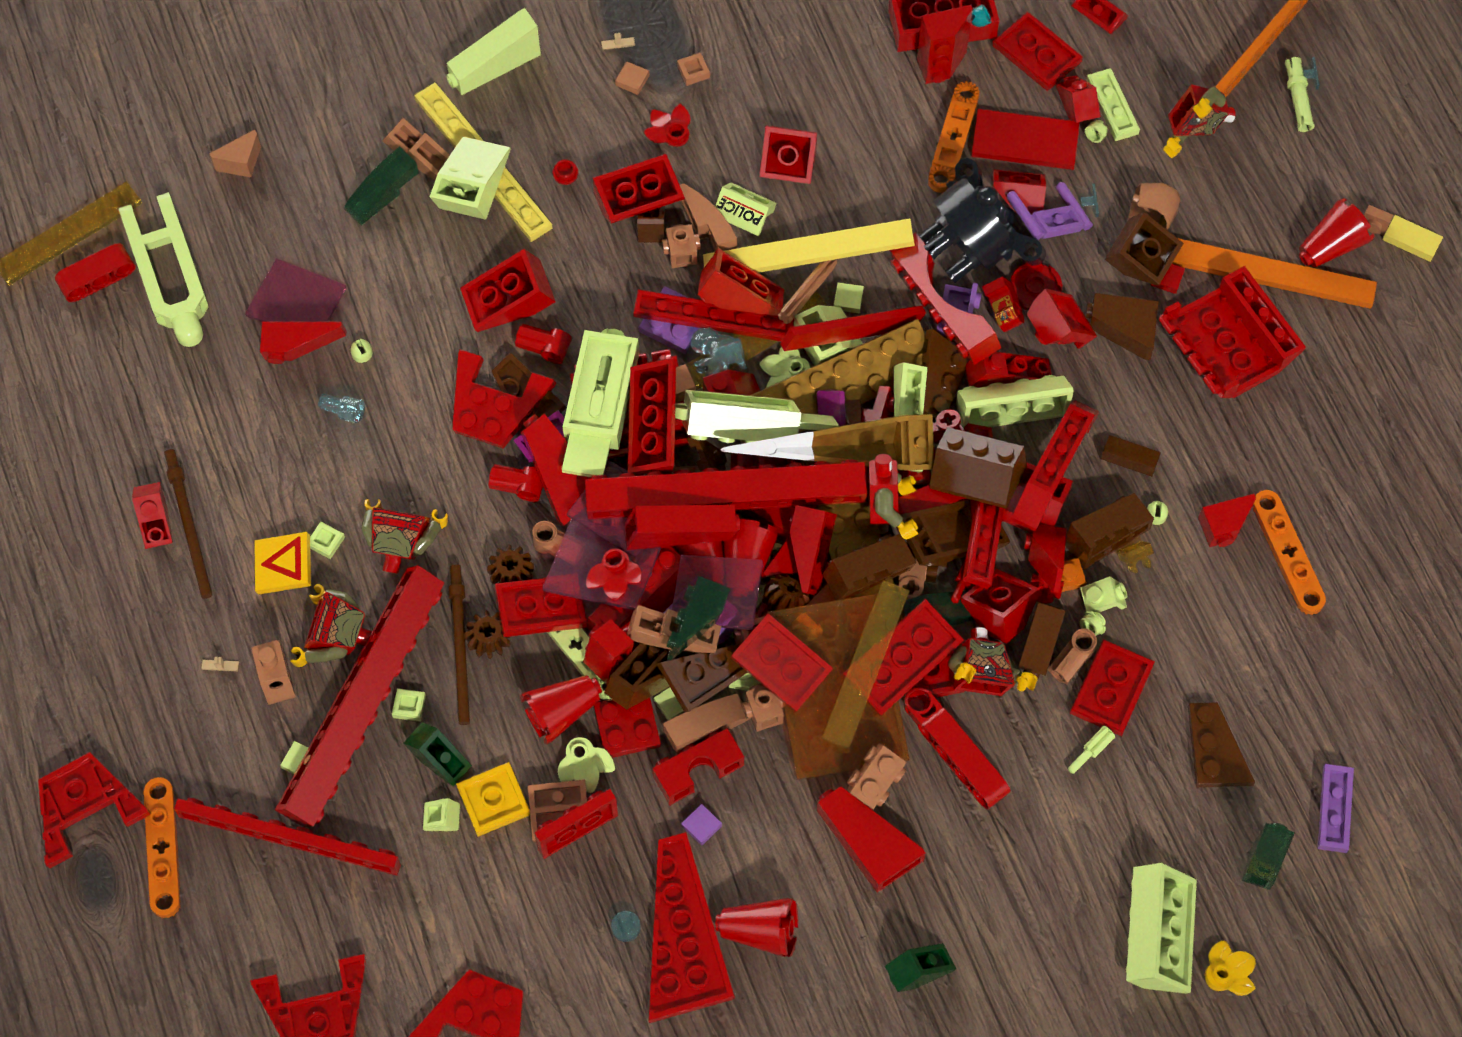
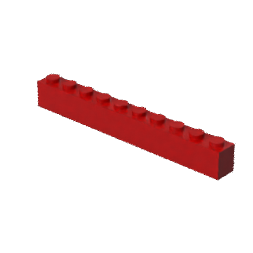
(739, 486)
(359, 697)

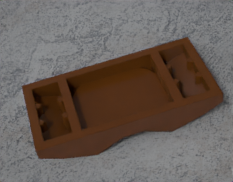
(943, 533)

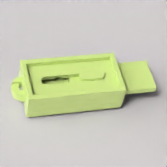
(598, 400)
(744, 417)

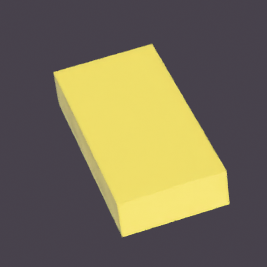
(1412, 238)

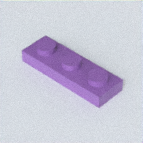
(1335, 808)

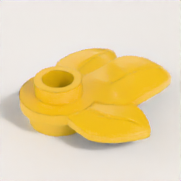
(1233, 967)

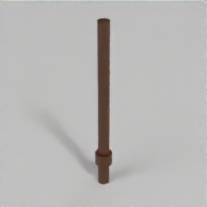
(176, 478)
(457, 594)

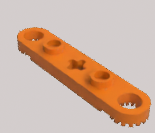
(957, 121)
(1295, 569)
(162, 868)

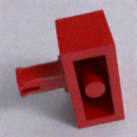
(607, 649)

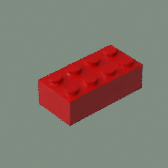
(907, 15)

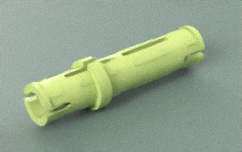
(1297, 84)

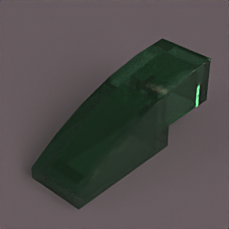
(381, 185)

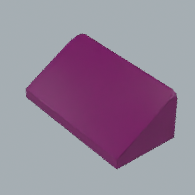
(832, 404)

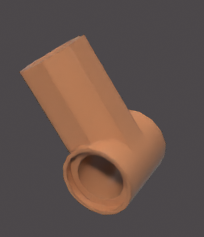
(547, 546)
(1072, 656)

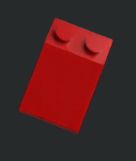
(738, 287)
(508, 292)

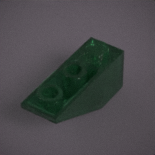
(702, 610)
(1267, 855)

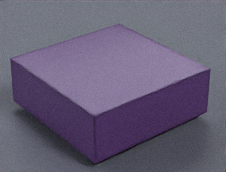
(701, 824)

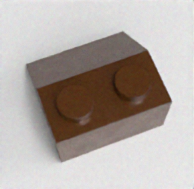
(1144, 250)

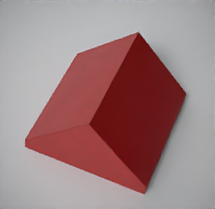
(788, 154)

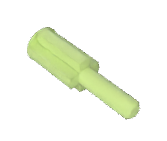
(1093, 747)

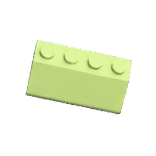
(1015, 402)
(1161, 929)

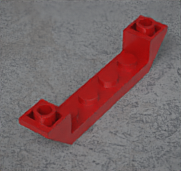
(1053, 464)

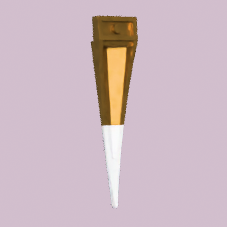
(902, 437)

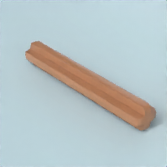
(806, 290)

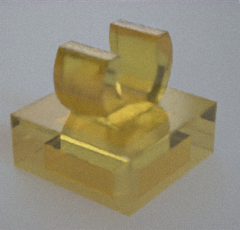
(1135, 552)

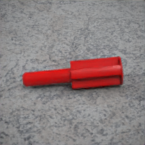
(960, 586)

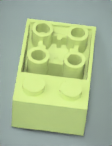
(470, 177)

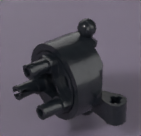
(977, 224)

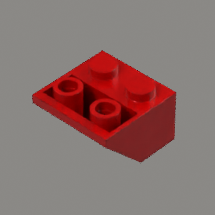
(1055, 506)

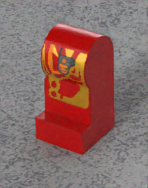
(1004, 303)

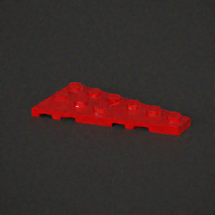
(685, 951)

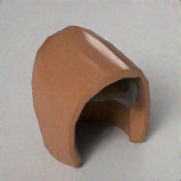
(1157, 201)

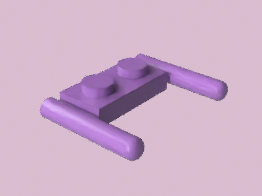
(1053, 221)

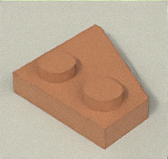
(552, 799)

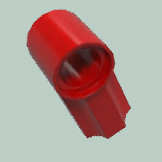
(550, 344)
(521, 482)

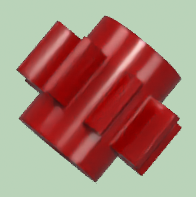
(1046, 594)

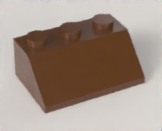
(977, 467)

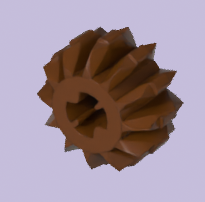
(505, 559)
(784, 593)
(478, 639)

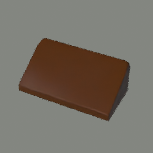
(1130, 455)

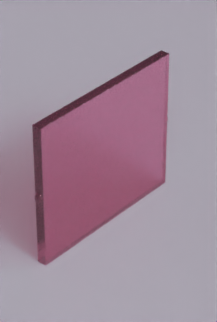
(579, 553)

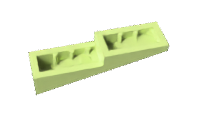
(909, 390)

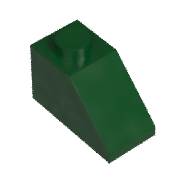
(437, 753)
(919, 967)

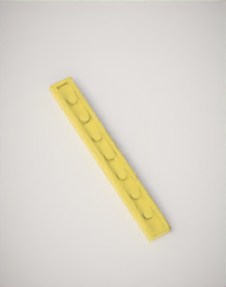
(509, 192)
(824, 246)

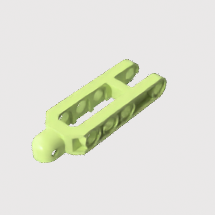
(181, 316)

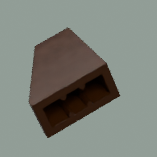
(1125, 322)
(1042, 639)

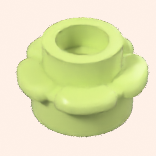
(1093, 621)

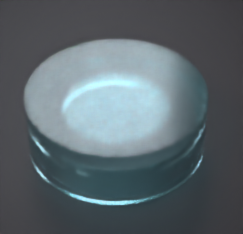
(625, 926)

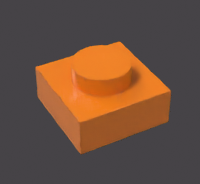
(1073, 575)

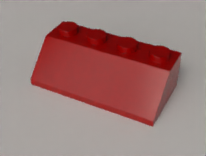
(652, 417)
(656, 596)

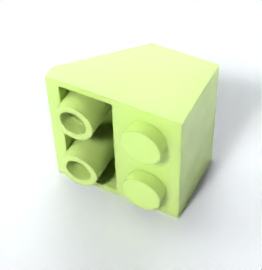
(820, 314)

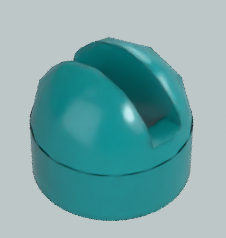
(980, 16)

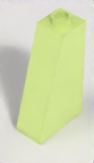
(495, 53)

